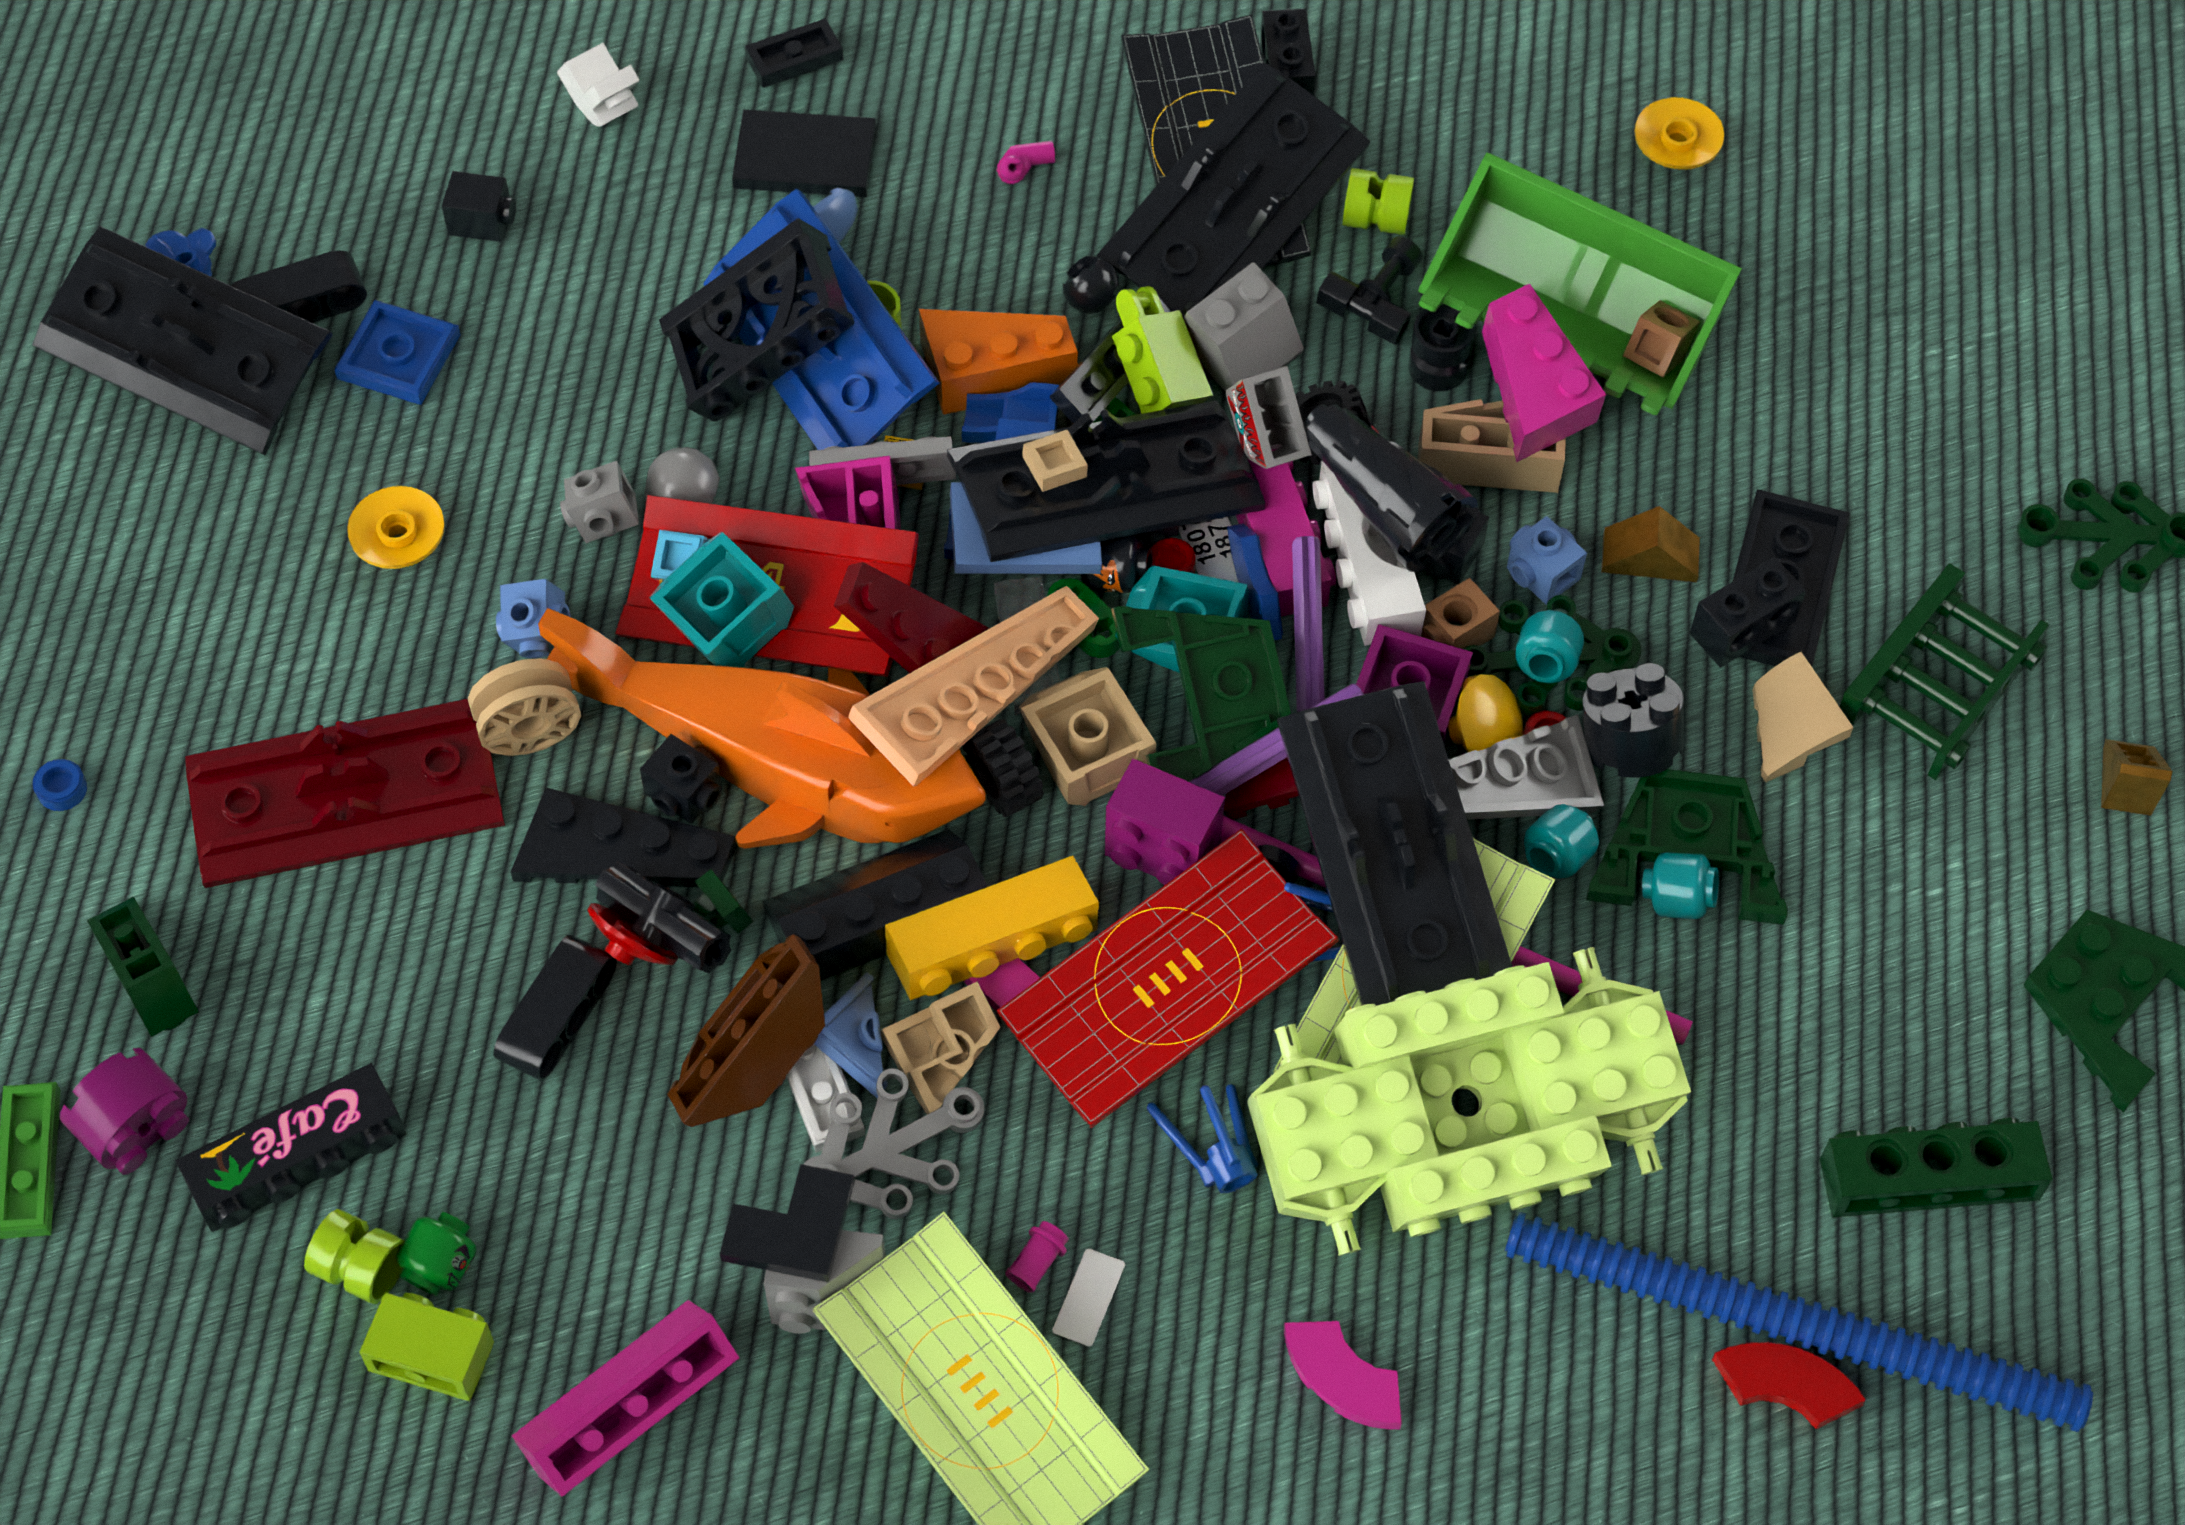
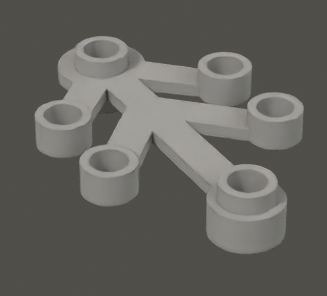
(884, 1151)

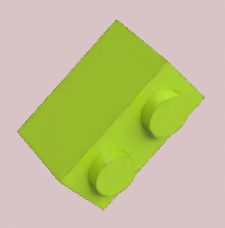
(427, 1345)

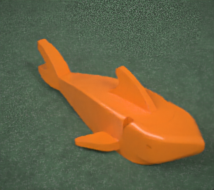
(774, 739)

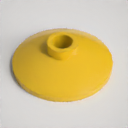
(1679, 133)
(392, 513)

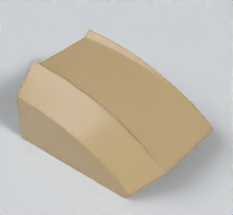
(1086, 733)

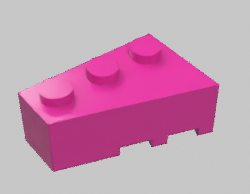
(1538, 373)
(852, 492)

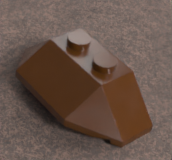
(752, 1037)

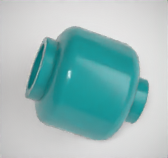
(1549, 646)
(1561, 841)
(1681, 885)

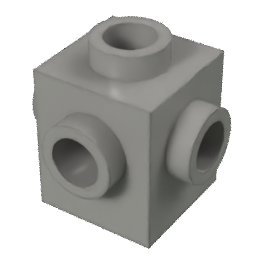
(599, 502)

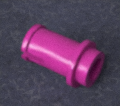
(1037, 1256)

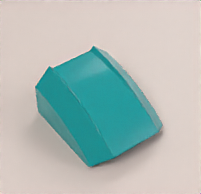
(1185, 593)
(723, 602)

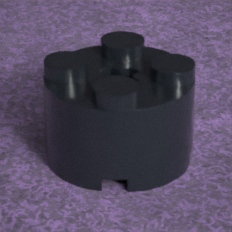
(1633, 720)

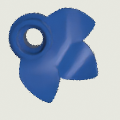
(188, 250)

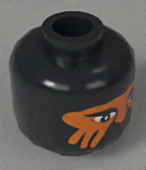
(1122, 564)

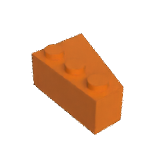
(993, 352)

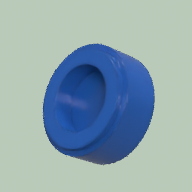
(59, 785)

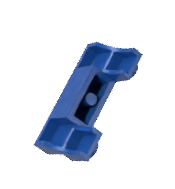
(1006, 416)

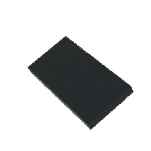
(1808, 545)

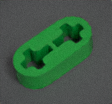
(1099, 645)

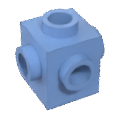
(1545, 559)
(521, 611)

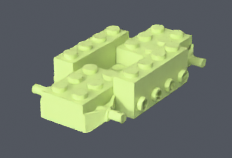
(1544, 1083)

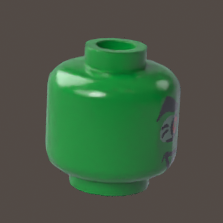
(436, 1253)

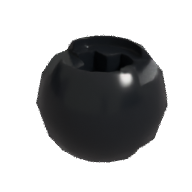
(1090, 284)

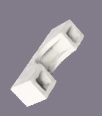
(1376, 588)

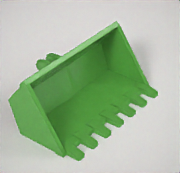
(1586, 267)

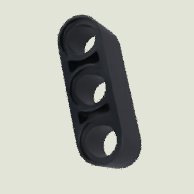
(310, 287)
(555, 1007)

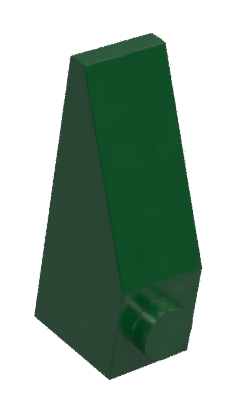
(143, 967)

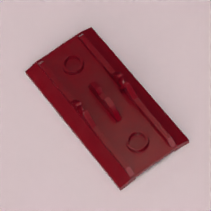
(340, 792)

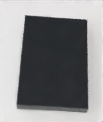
(804, 152)

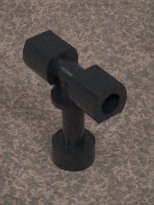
(1371, 297)

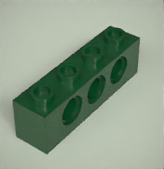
(1858, 1189)

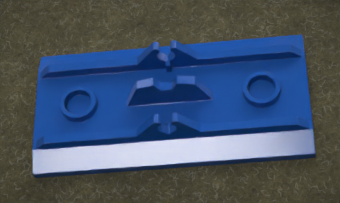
(861, 378)

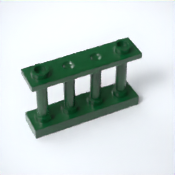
(1920, 632)

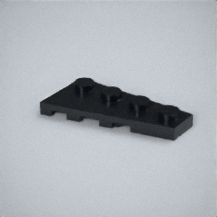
(584, 836)

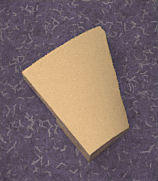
(1795, 716)
(941, 1043)

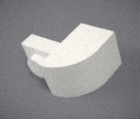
(599, 86)

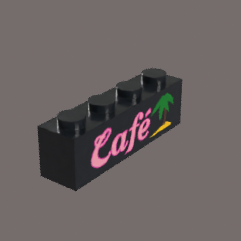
(291, 1148)

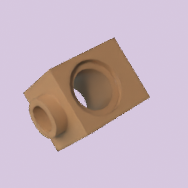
(1661, 338)
(1466, 606)

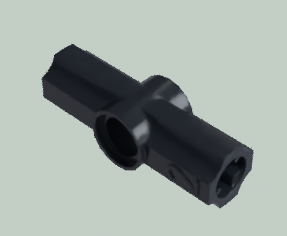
(663, 917)

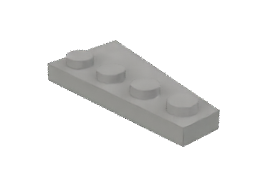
(1529, 774)

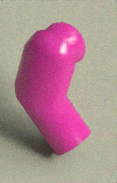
(1022, 157)

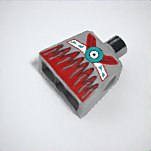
(1268, 418)

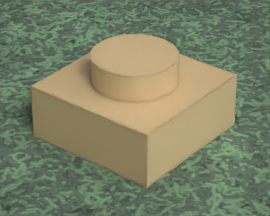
(1054, 460)

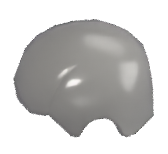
(683, 476)

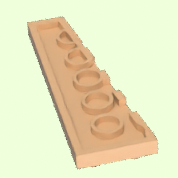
(954, 696)

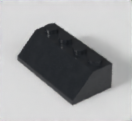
(847, 911)

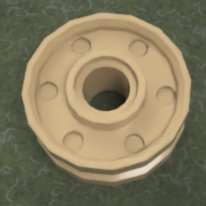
(524, 707)

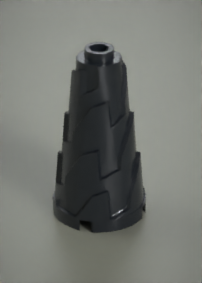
(1399, 496)

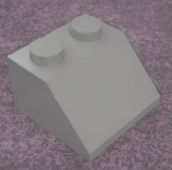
(1243, 328)
(794, 1297)

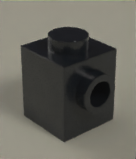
(478, 206)

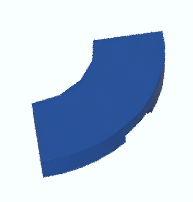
(1252, 571)

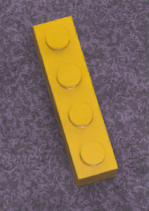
(991, 928)

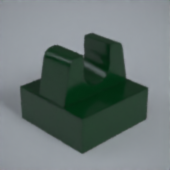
(719, 904)

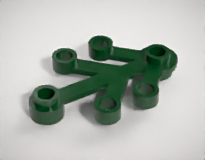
(2114, 529)
(1595, 651)

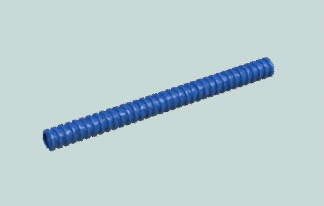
(1802, 1322)

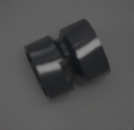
(1440, 349)

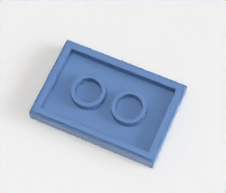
(972, 556)

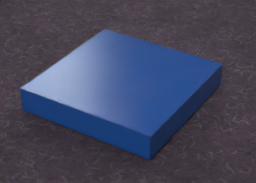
(397, 352)

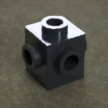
(682, 779)

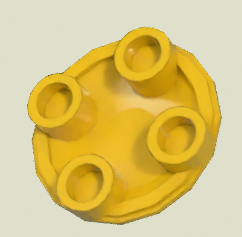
(1485, 714)

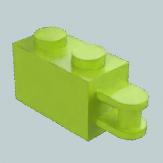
(1158, 353)

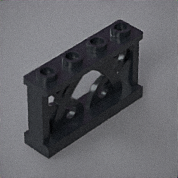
(725, 300)

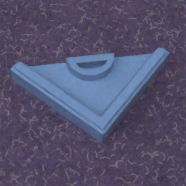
(854, 1035)

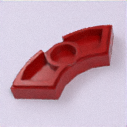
(1788, 1377)

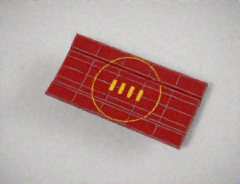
(1165, 978)

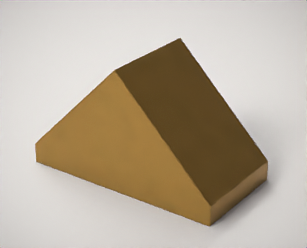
(1651, 547)
(2133, 777)

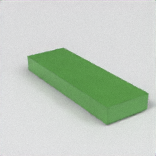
(28, 1158)

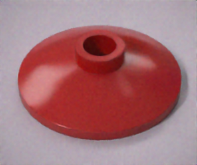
(623, 942)

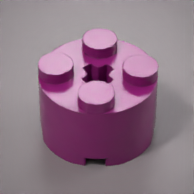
(125, 1110)

